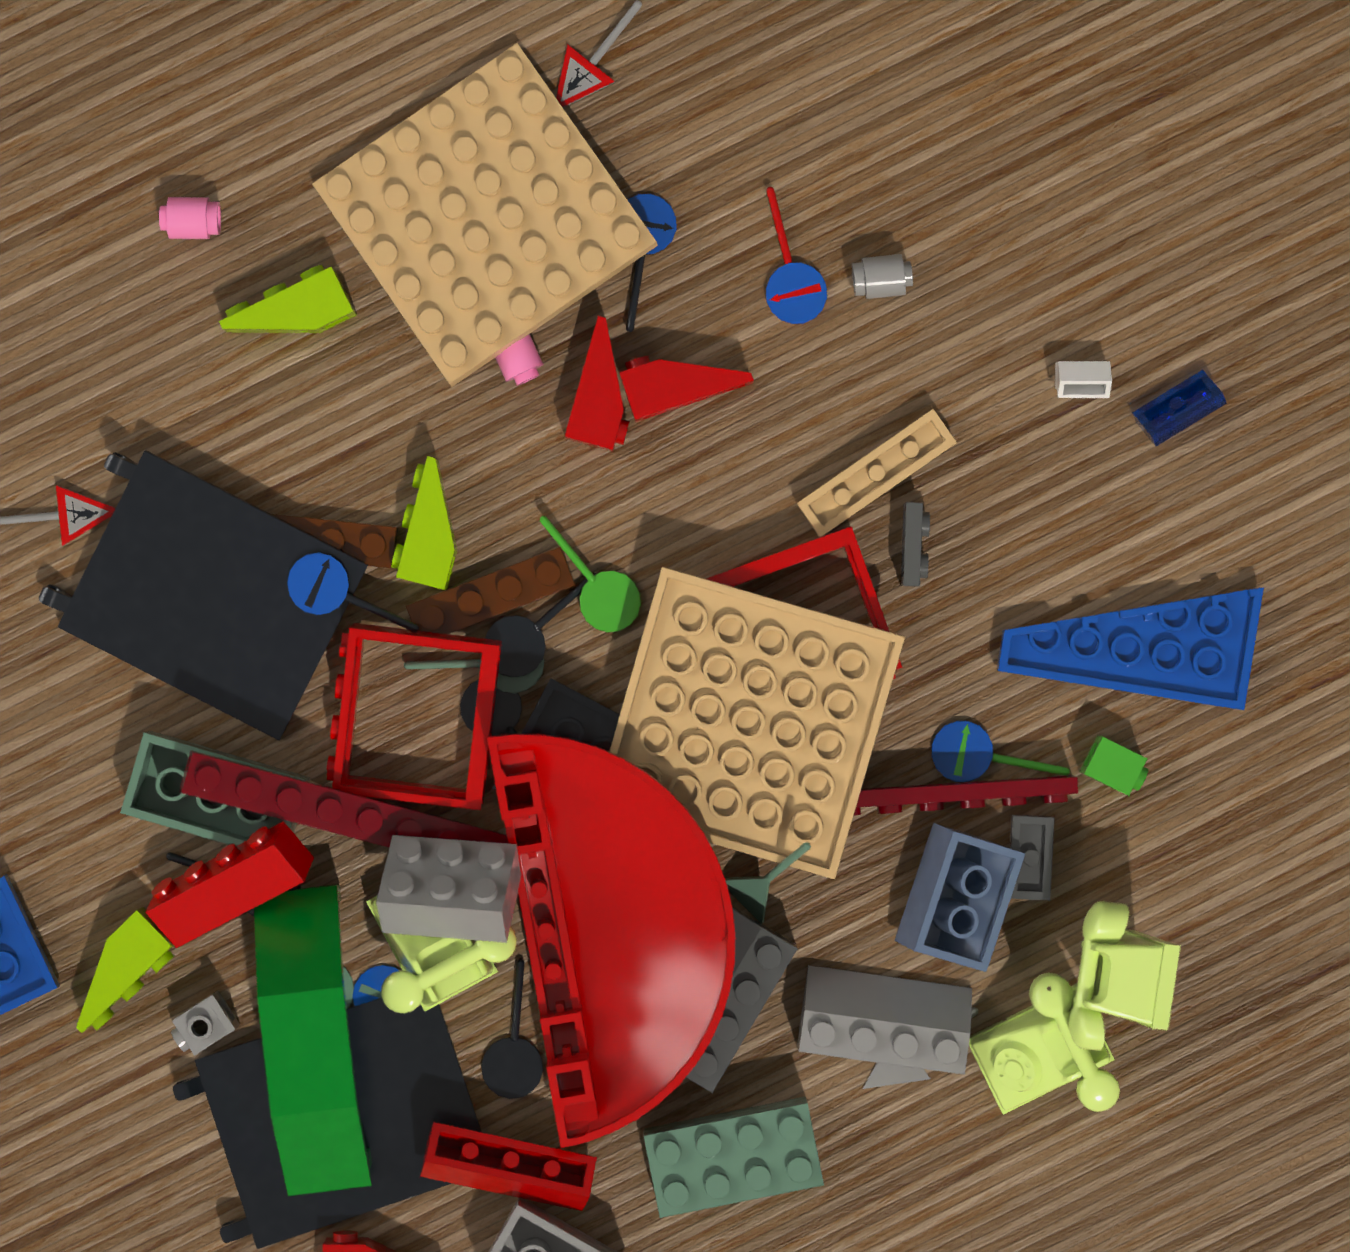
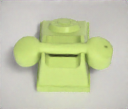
(437, 966)
(1120, 976)
(1037, 1054)

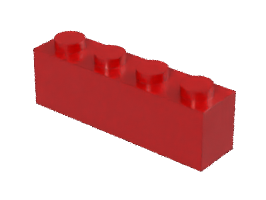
(229, 884)
(508, 1166)

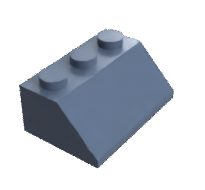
(959, 897)

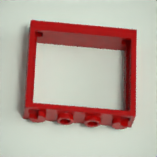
(843, 538)
(344, 724)

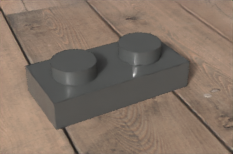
(915, 526)
(1034, 838)

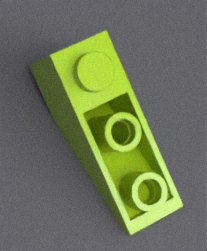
(304, 307)
(430, 538)
(124, 960)

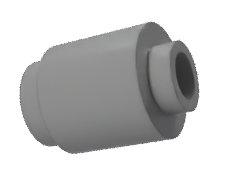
(881, 276)

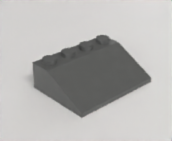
(758, 966)

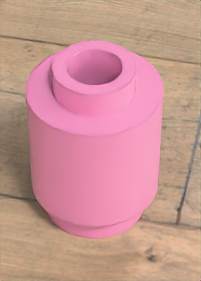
(190, 218)
(520, 361)

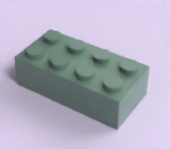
(156, 796)
(733, 1157)

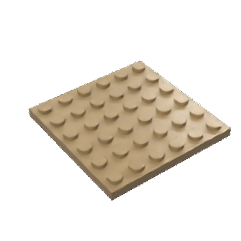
(485, 214)
(757, 716)

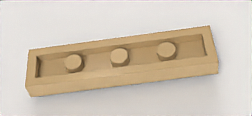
(876, 473)

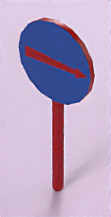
(796, 289)

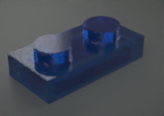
(1179, 408)

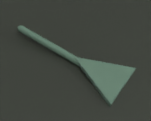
(753, 891)

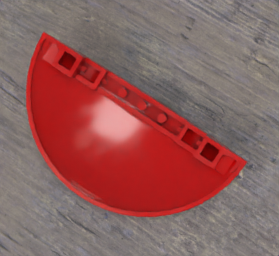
(618, 924)

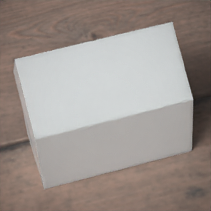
(1083, 379)

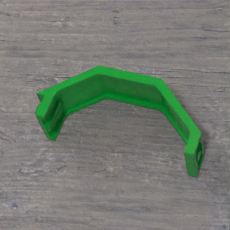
(308, 1042)

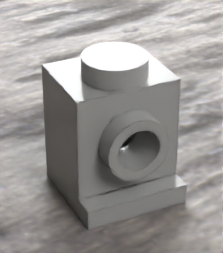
(217, 1016)

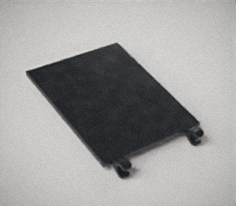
(201, 594)
(403, 1085)

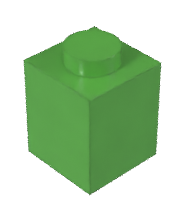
(1115, 766)

